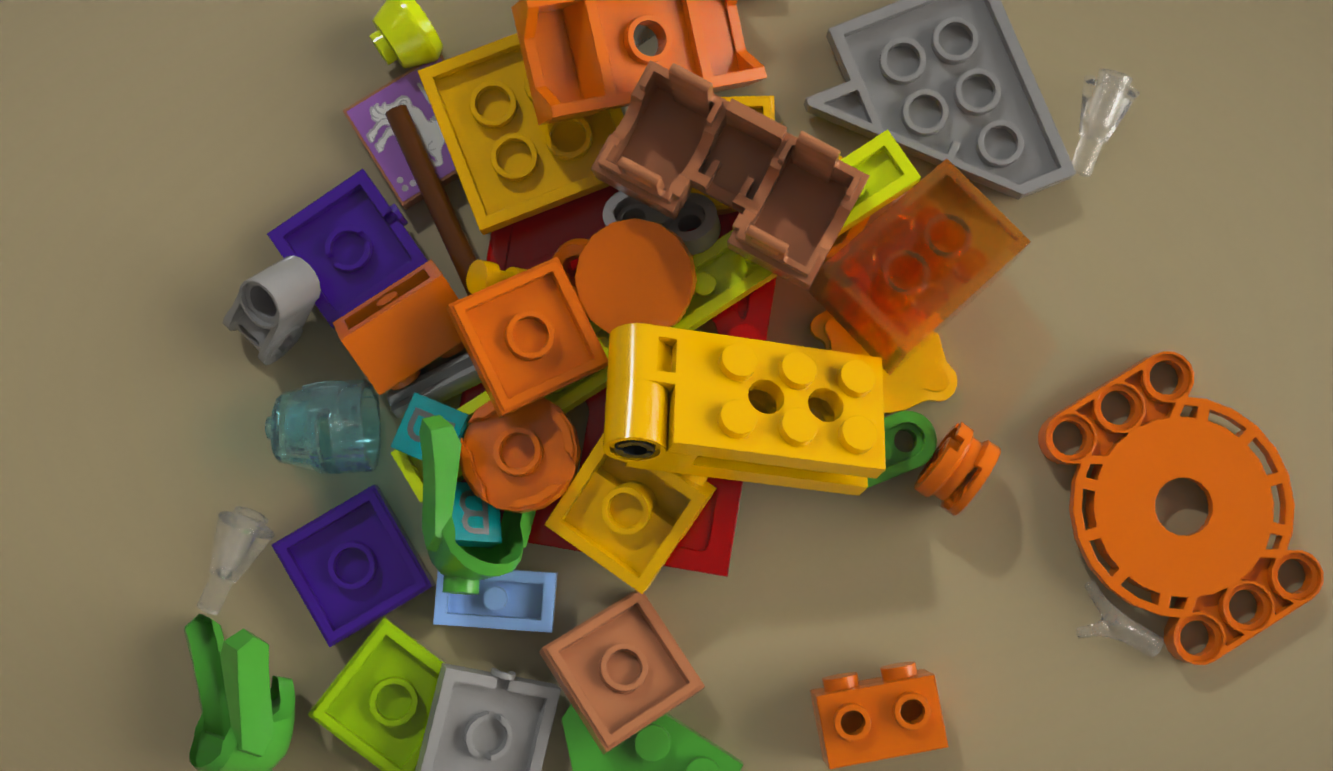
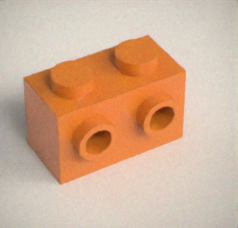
(402, 329)
(878, 715)

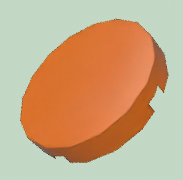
(635, 275)
(521, 458)

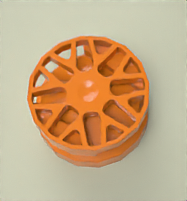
(957, 469)

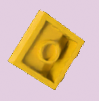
(628, 515)

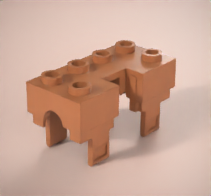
(784, 186)

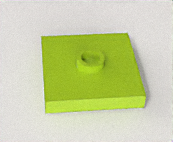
(382, 698)

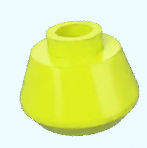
(405, 34)

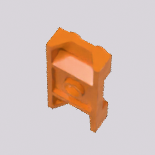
(586, 59)

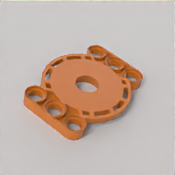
(1231, 545)

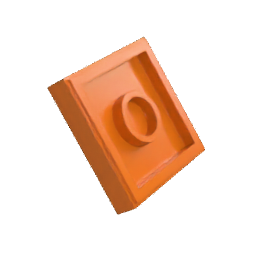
(527, 336)

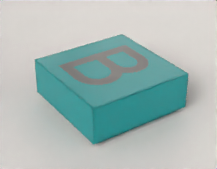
(407, 436)
(474, 519)

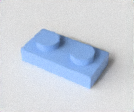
(508, 602)

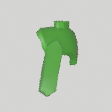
(460, 565)
(242, 718)

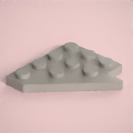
(947, 87)

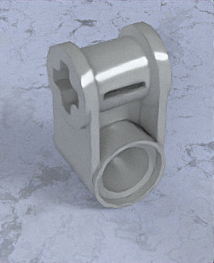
(275, 307)

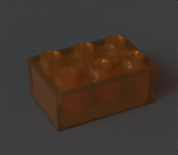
(918, 265)

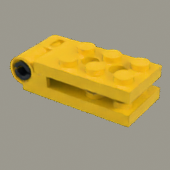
(743, 409)

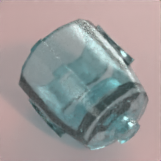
(327, 427)

